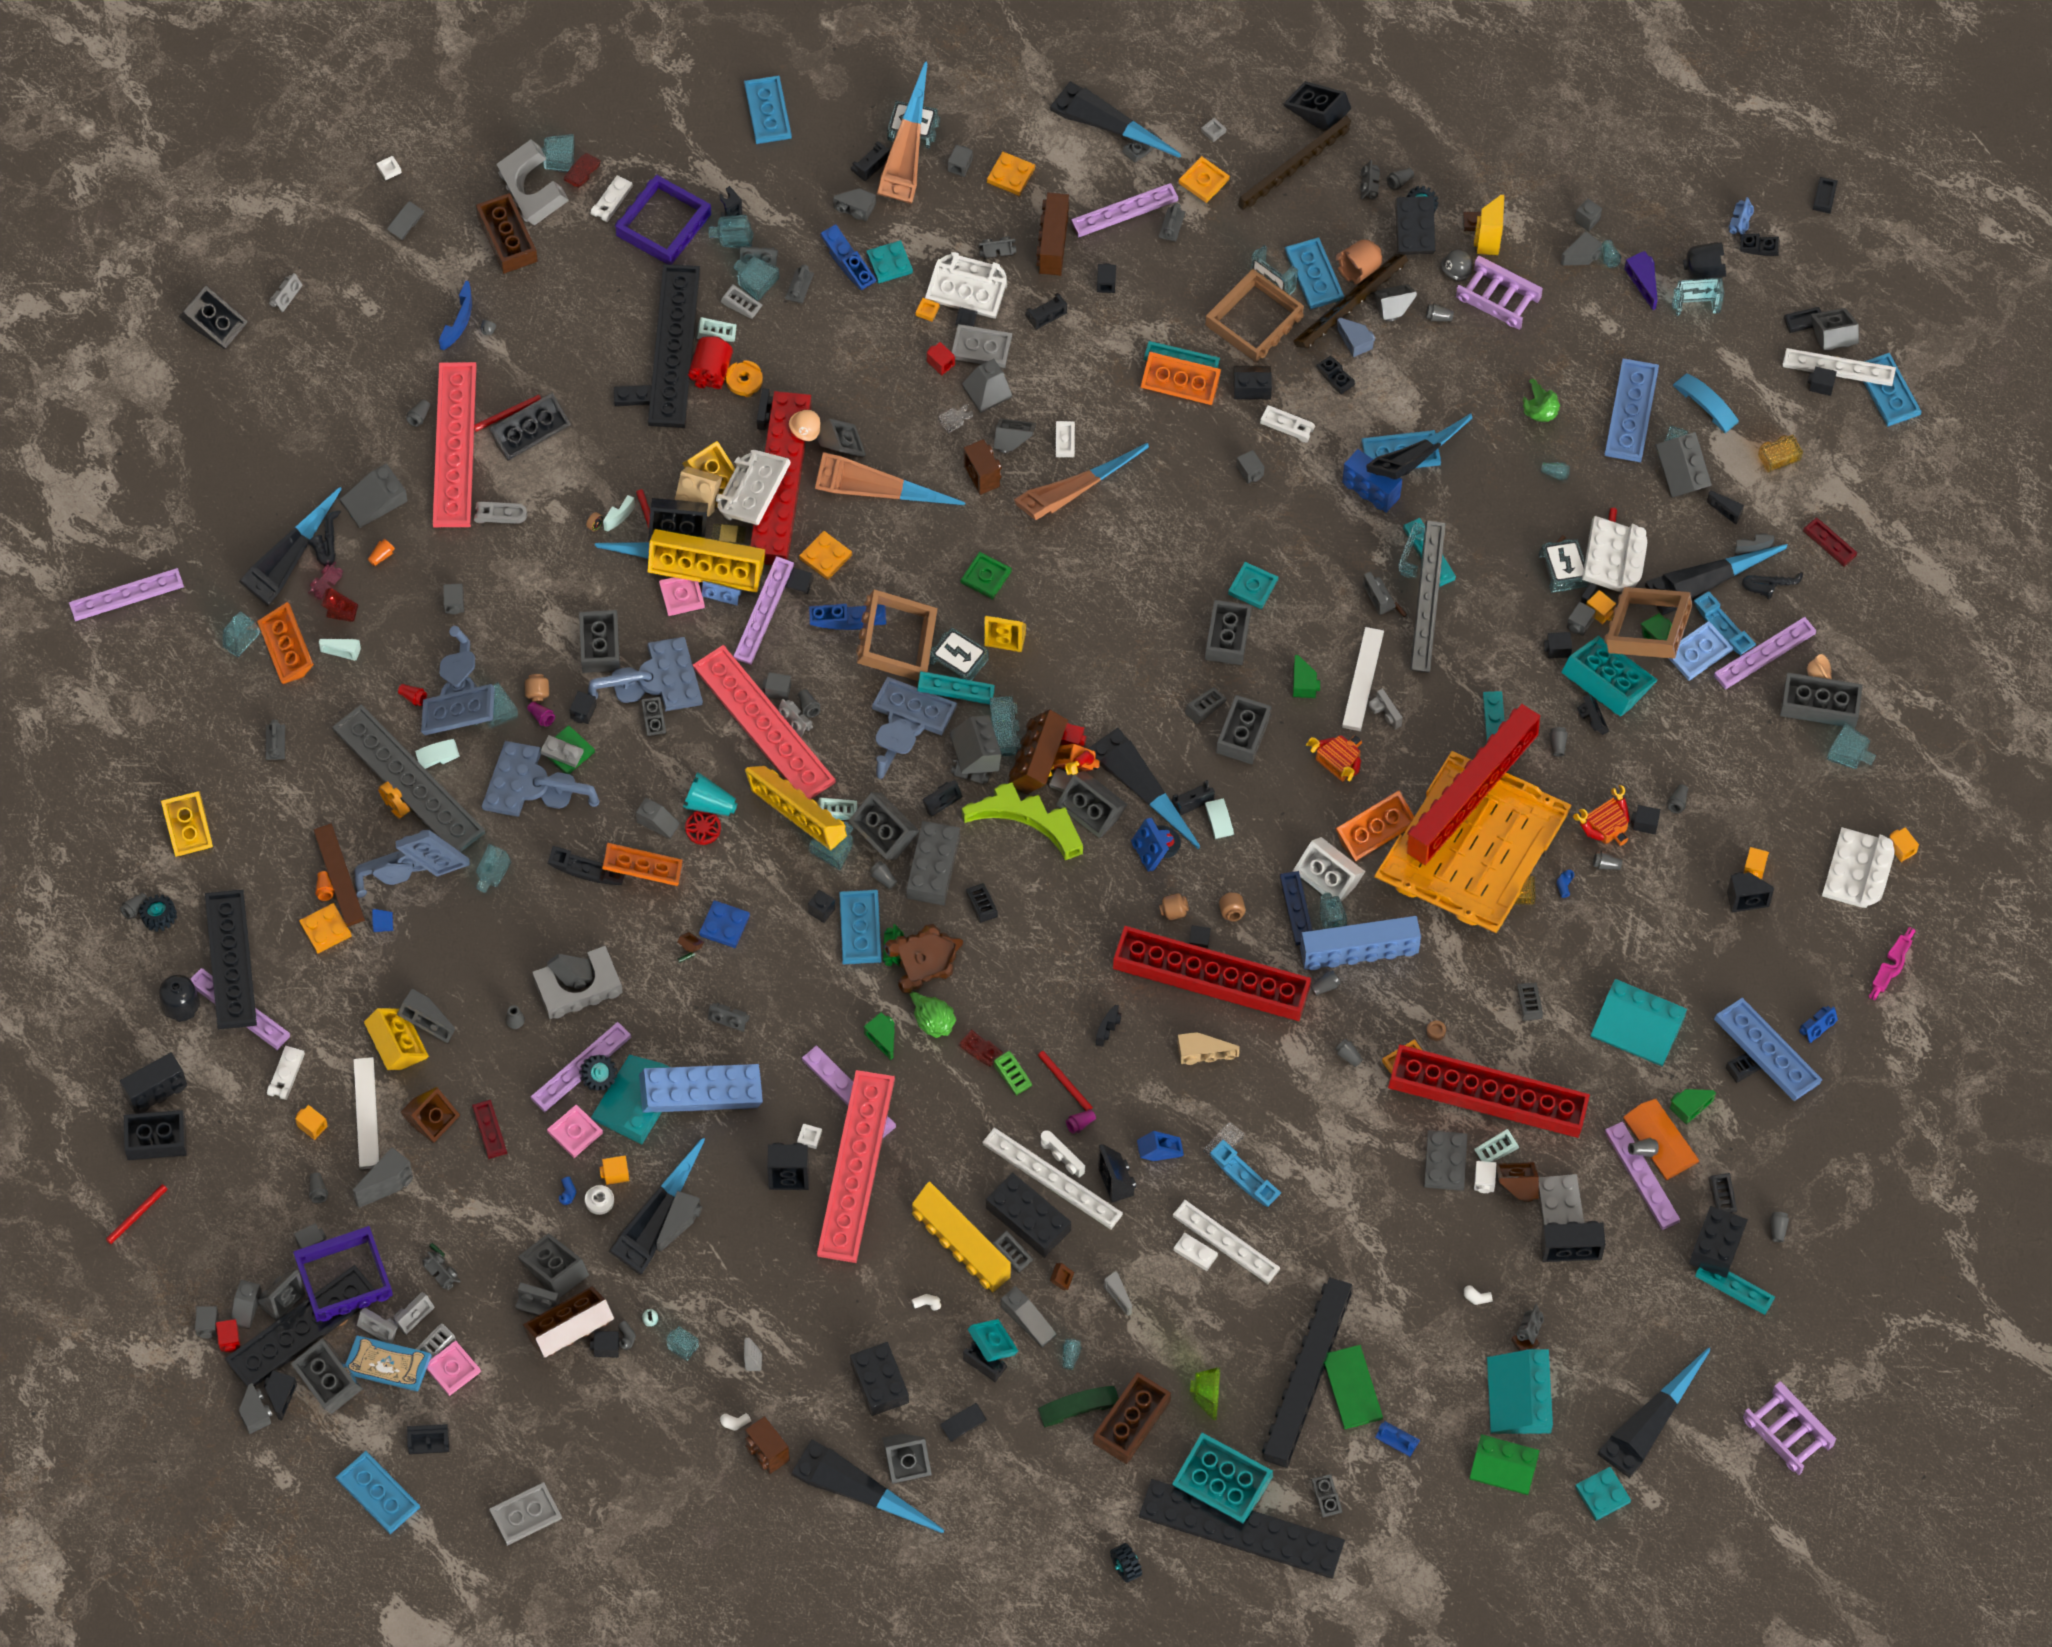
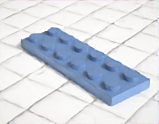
(1631, 410)
(1768, 1049)

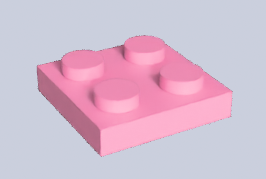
(681, 595)
(575, 1131)
(452, 1368)

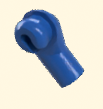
(1563, 882)
(569, 1193)

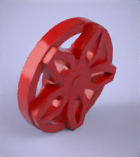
(702, 827)

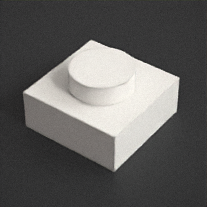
(388, 168)
(809, 1136)

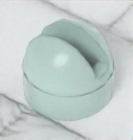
(654, 1316)

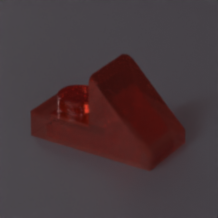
(339, 606)

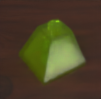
(1207, 1390)

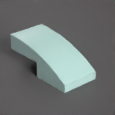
(617, 516)
(438, 752)
(1219, 818)

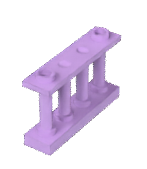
(1506, 278)
(1797, 1410)

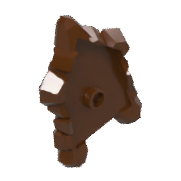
(924, 956)

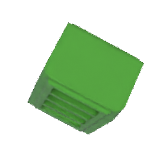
(1002, 1060)

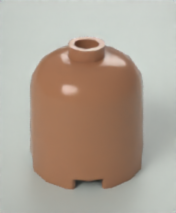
(1359, 260)

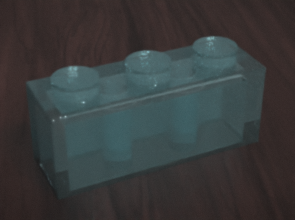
(1004, 724)

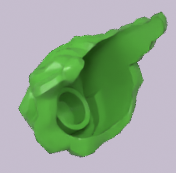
(1543, 406)
(933, 1015)

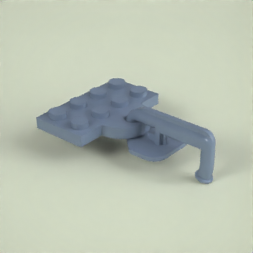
(671, 676)
(460, 699)
(908, 716)
(521, 779)
(415, 853)

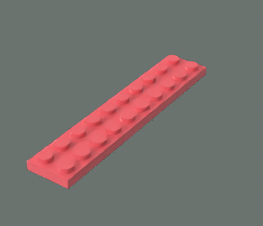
(454, 444)
(763, 722)
(856, 1166)

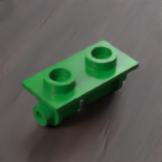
(891, 933)

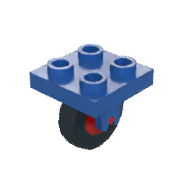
(1155, 843)

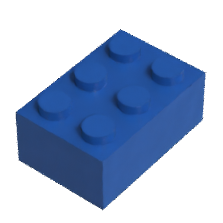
(1375, 488)

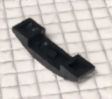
(582, 867)

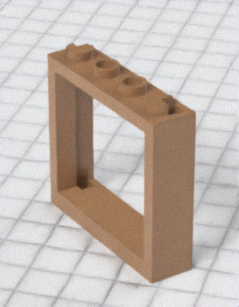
(1255, 279)
(1649, 647)
(887, 664)

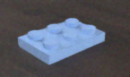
(1700, 650)

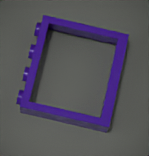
(684, 237)
(334, 1246)

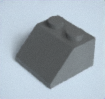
(1835, 329)

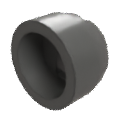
(488, 327)

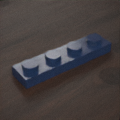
(1295, 904)

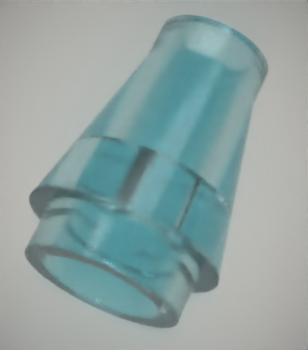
(1610, 254)
(1556, 470)
(1071, 1351)

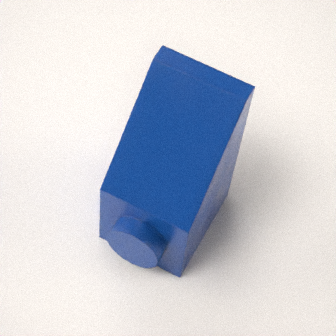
(1159, 1146)

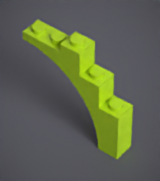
(1030, 811)

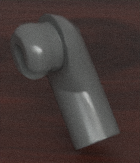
(628, 1336)

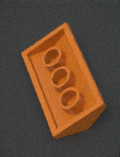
(1181, 378)
(285, 644)
(1375, 826)
(642, 864)
(1651, 1121)

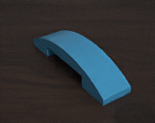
(1708, 400)
(1711, 612)
(1243, 1175)

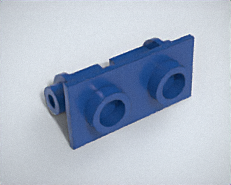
(1825, 1018)
(1397, 1438)

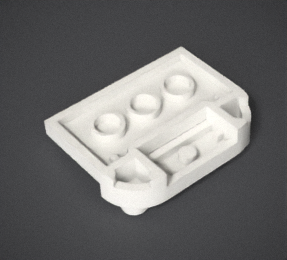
(967, 284)
(752, 486)
(1615, 554)
(1859, 868)

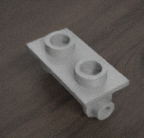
(289, 289)
(790, 713)

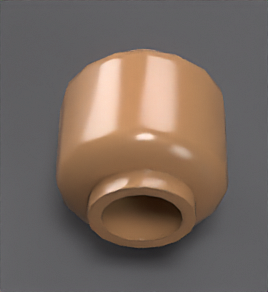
(536, 687)
(1174, 906)
(1232, 906)

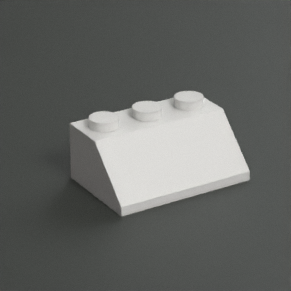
(1328, 869)

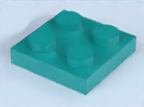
(889, 261)
(1253, 585)
(993, 1340)
(1603, 1493)

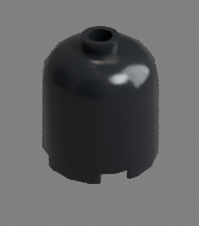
(1705, 261)
(179, 998)

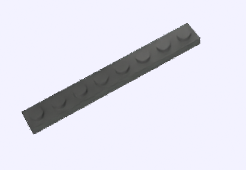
(1427, 596)

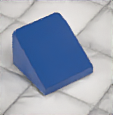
(382, 920)

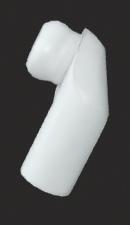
(1475, 1297)
(928, 1299)
(734, 1423)

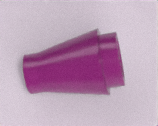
(542, 714)
(1077, 1122)

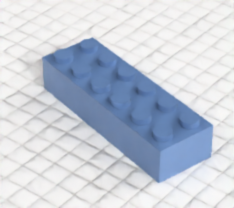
(1360, 943)
(700, 1088)

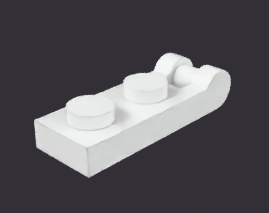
(612, 198)
(1287, 423)
(286, 1072)
(1062, 1153)

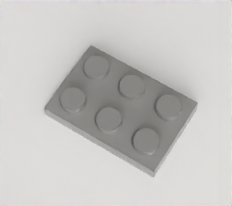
(981, 345)
(1560, 1199)
(525, 1513)

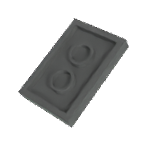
(1445, 1160)

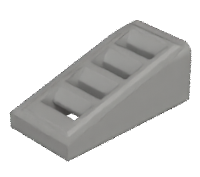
(739, 294)
(1115, 1288)
(441, 1329)
(752, 1356)

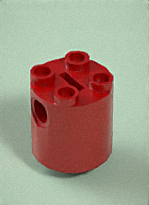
(710, 362)

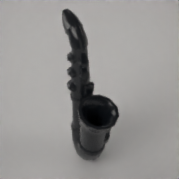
(325, 549)
(1766, 585)

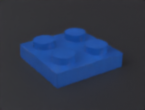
(724, 924)

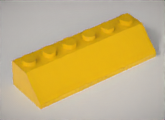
(705, 560)
(796, 806)
(961, 1238)

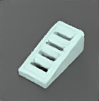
(716, 325)
(341, 647)
(836, 803)
(1492, 1142)

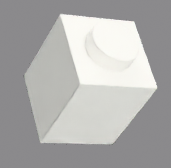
(1485, 1176)

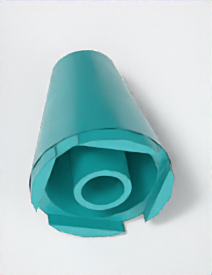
(709, 797)

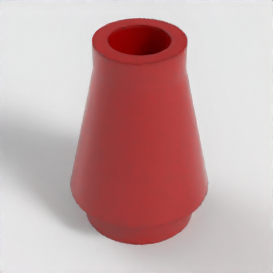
(412, 694)

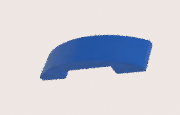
(451, 334)

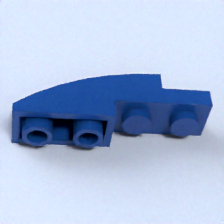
(847, 258)
(843, 617)

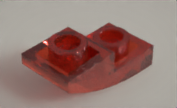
(581, 170)
(980, 1049)

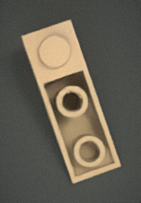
(1200, 1047)

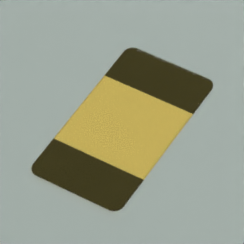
(728, 533)

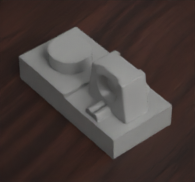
(1383, 703)
(561, 751)
(413, 1313)
(378, 1327)

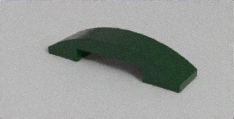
(1078, 1403)

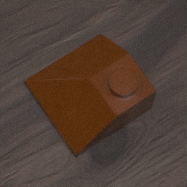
(430, 1114)
(1519, 1179)

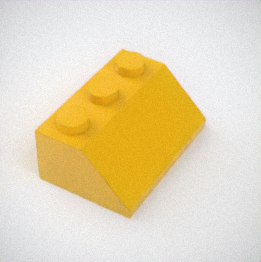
(1489, 227)
(395, 1039)

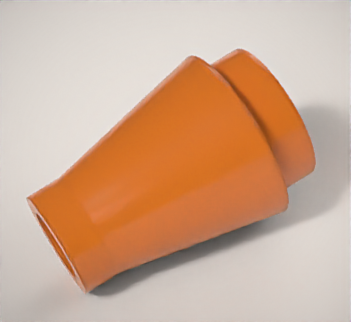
(381, 552)
(324, 887)

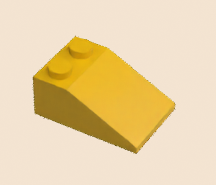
(714, 461)
(1004, 633)
(187, 823)

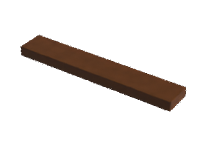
(339, 875)

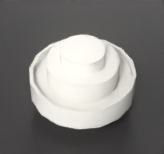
(599, 1199)

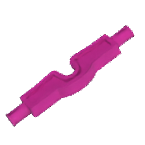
(1888, 971)

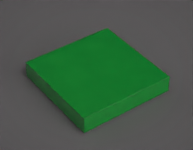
(986, 575)
(572, 737)

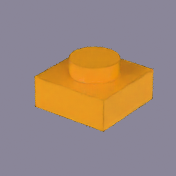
(927, 309)

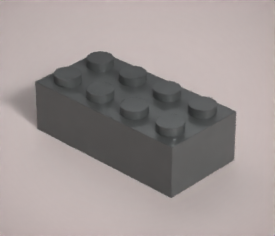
(1821, 700)
(933, 863)

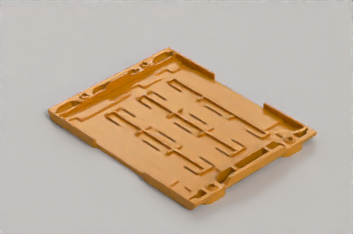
(1504, 880)

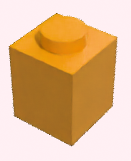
(1603, 605)
(1903, 844)
(1756, 862)
(311, 1122)
(614, 1170)

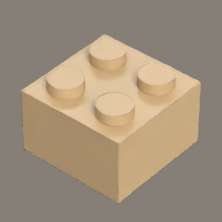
(698, 487)

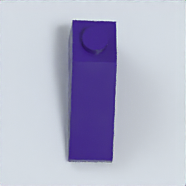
(1642, 273)

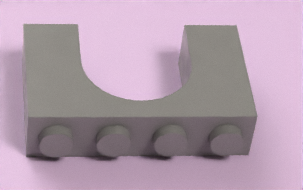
(514, 171)
(559, 1002)

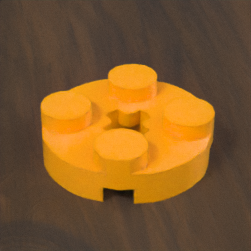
(748, 387)
(392, 798)

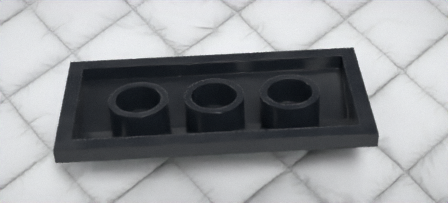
(529, 426)

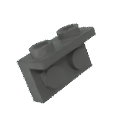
(1378, 593)
(535, 1300)

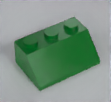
(1504, 1464)

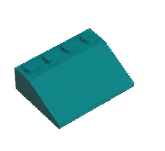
(1608, 676)
(1639, 1022)
(622, 1102)
(1520, 1392)
(1223, 1478)

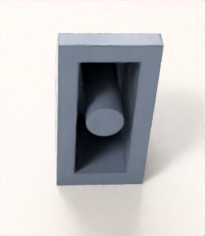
(1355, 336)

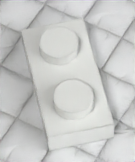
(1065, 439)
(1195, 1251)

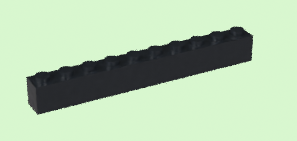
(1308, 1372)

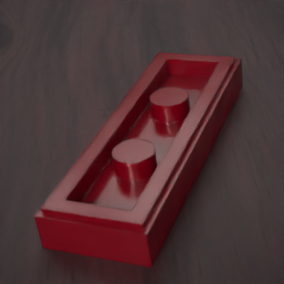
(1830, 541)
(489, 1129)

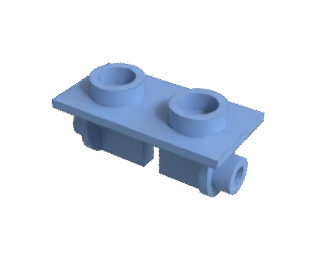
(1743, 211)
(721, 593)

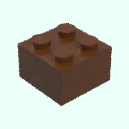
(982, 466)
(766, 1445)

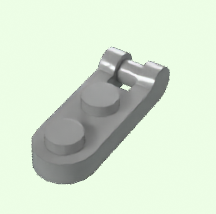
(500, 512)

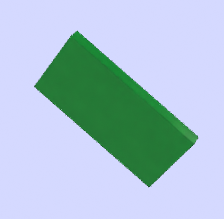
(1352, 1387)

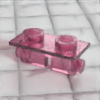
(331, 575)

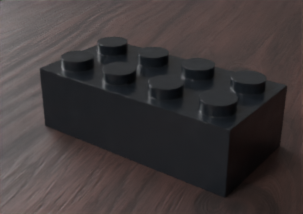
(1028, 1215)

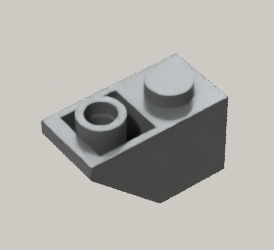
(855, 203)
(253, 1412)

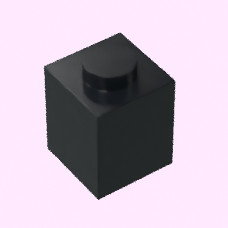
(1106, 278)
(1822, 380)
(1558, 645)
(583, 707)
(1645, 819)
(821, 906)
(605, 1344)

